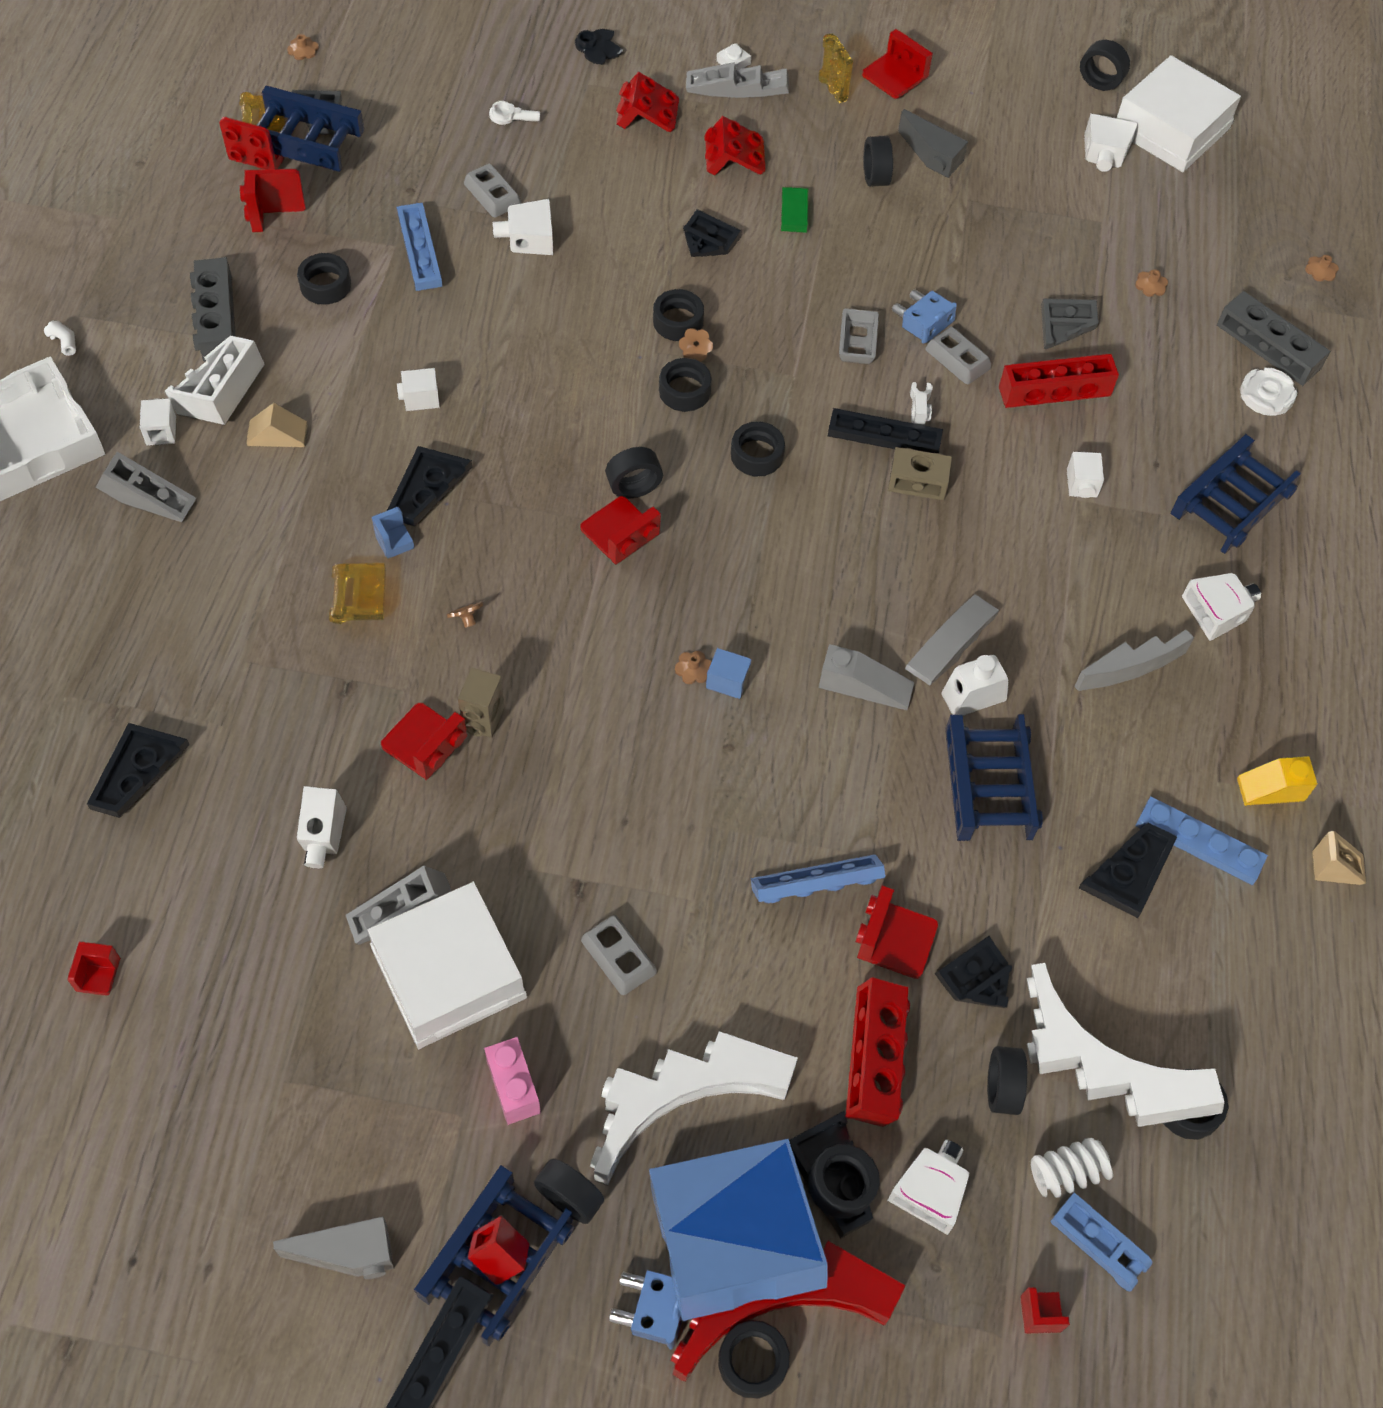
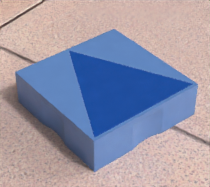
(737, 1229)

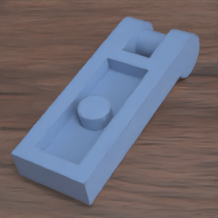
(1101, 1241)

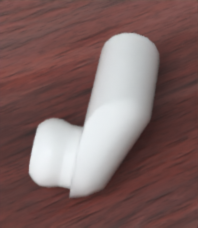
(66, 335)

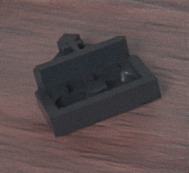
(709, 235)
(978, 976)

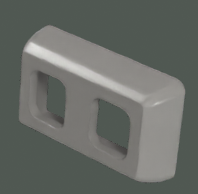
(481, 190)
(864, 319)
(951, 356)
(607, 957)

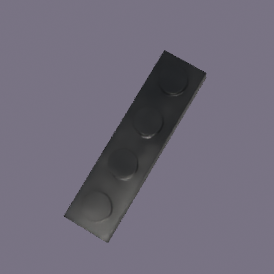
(883, 431)
(442, 1346)

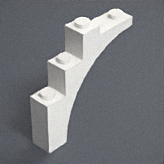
(1154, 1091)
(639, 1101)

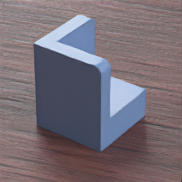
(392, 533)
(727, 673)

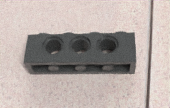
(213, 304)
(1273, 338)

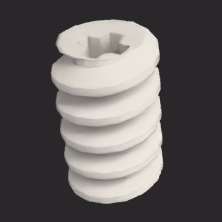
(1071, 1165)

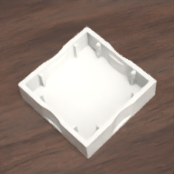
(41, 429)

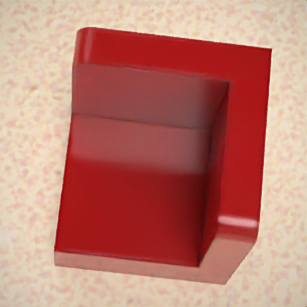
(94, 968)
(498, 1250)
(1042, 1312)

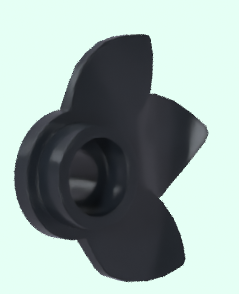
(597, 45)

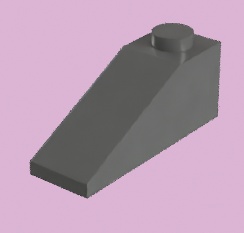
(932, 144)

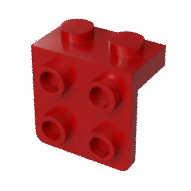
(901, 67)
(648, 100)
(733, 142)
(249, 144)
(270, 193)
(621, 528)
(424, 739)
(895, 936)

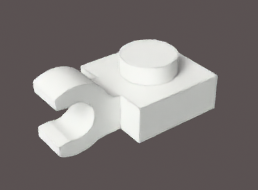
(920, 409)

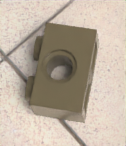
(919, 473)
(481, 702)

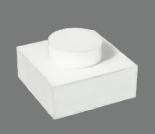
(734, 54)

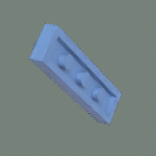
(419, 246)
(1205, 841)
(815, 878)

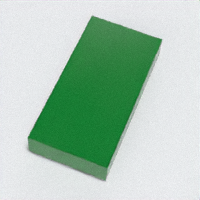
(794, 209)

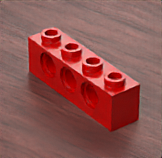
(1058, 380)
(864, 1099)

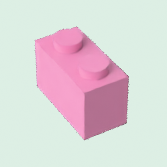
(512, 1080)

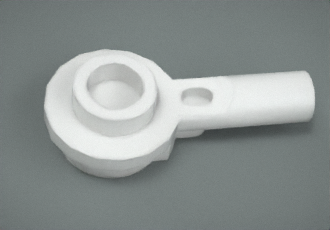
(505, 113)

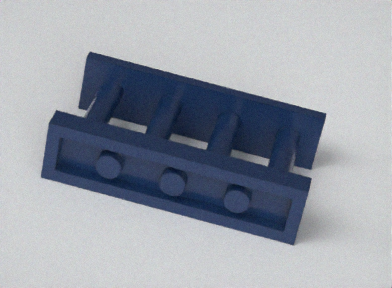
(311, 111)
(1224, 471)
(965, 791)
(456, 1250)

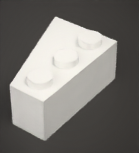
(219, 383)

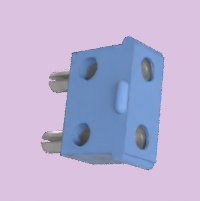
(927, 315)
(654, 1306)

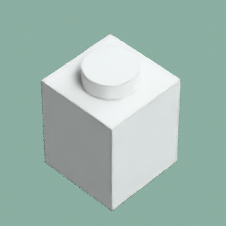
(418, 389)
(158, 421)
(1085, 474)

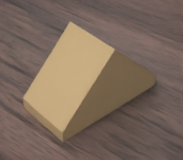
(277, 428)
(1338, 861)

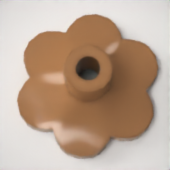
(302, 47)
(1322, 268)
(1151, 283)
(694, 351)
(466, 614)
(693, 667)

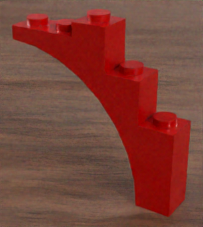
(850, 1287)

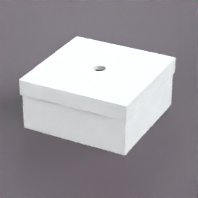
(1178, 112)
(446, 965)

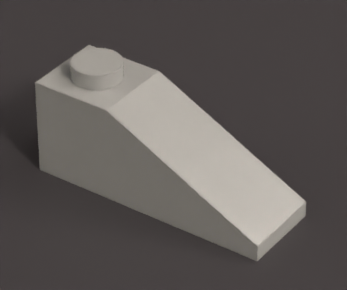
(144, 489)
(864, 678)
(408, 893)
(349, 1249)

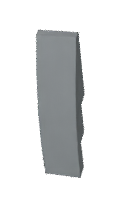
(729, 82)
(952, 639)
(1127, 664)

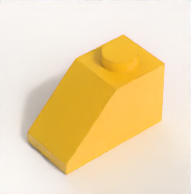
(1278, 782)

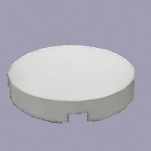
(1268, 391)

